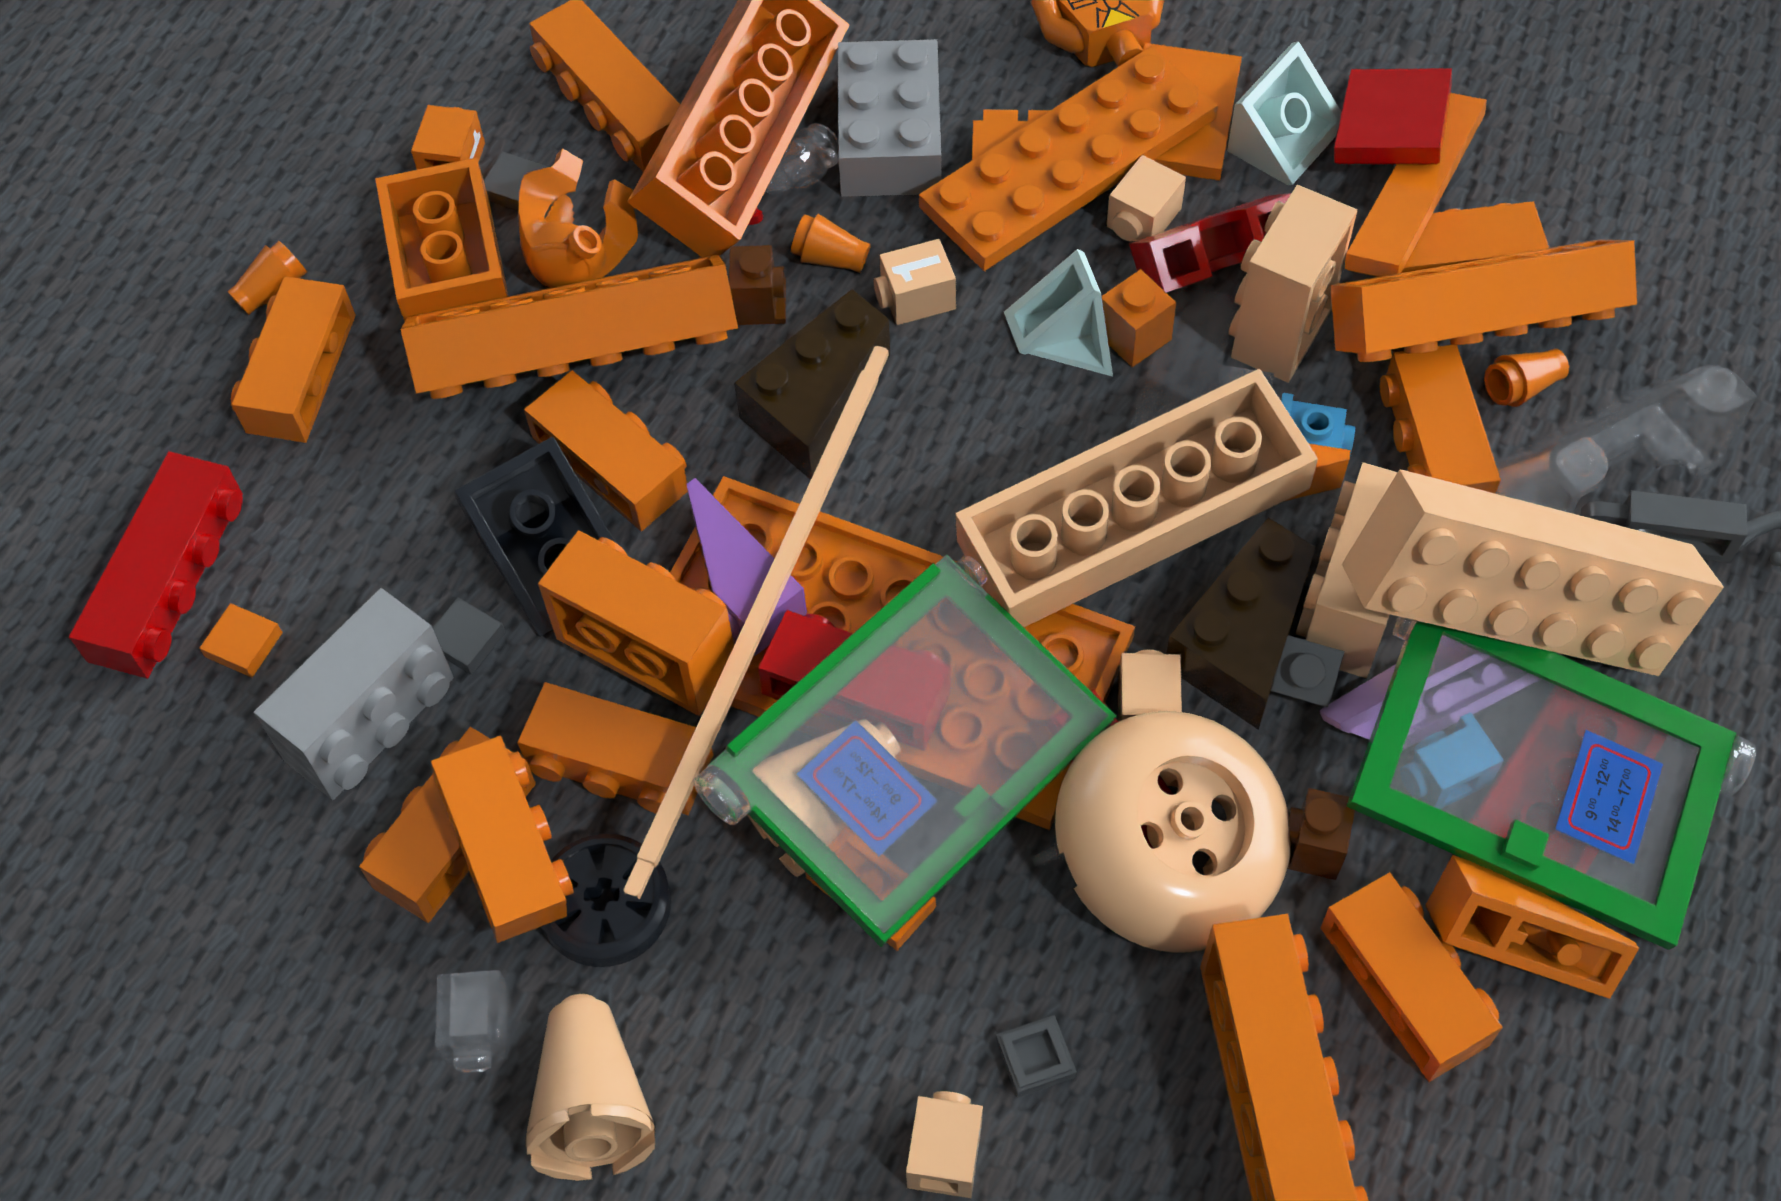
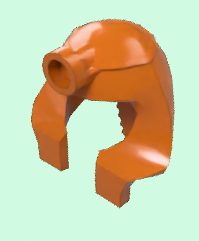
(557, 248)

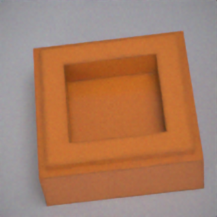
(241, 640)

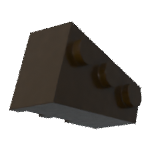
(806, 382)
(1242, 622)

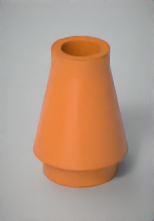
(826, 244)
(265, 276)
(1522, 376)

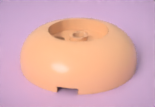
(1156, 892)

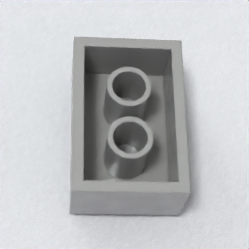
(888, 117)
(356, 694)

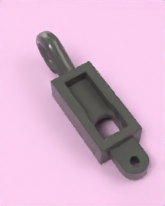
(1711, 526)

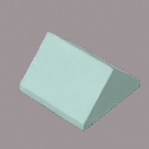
(1284, 118)

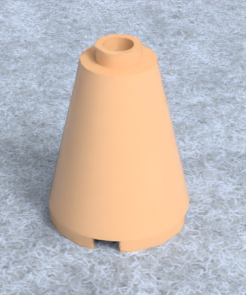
(586, 1096)

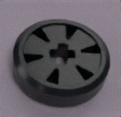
(626, 925)

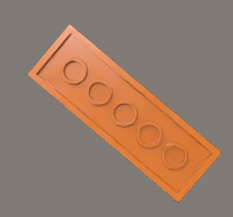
(1066, 157)

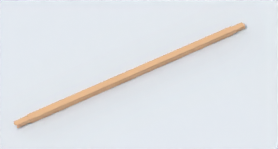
(754, 626)

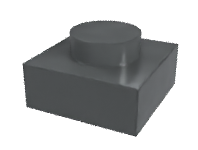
(1307, 671)

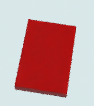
(1393, 116)

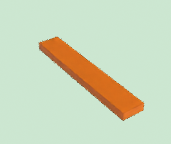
(1412, 196)

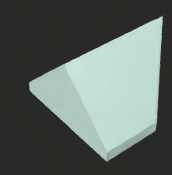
(1063, 318)

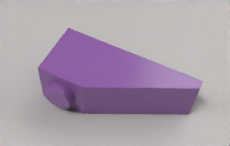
(737, 564)

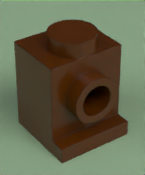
(757, 286)
(1320, 834)

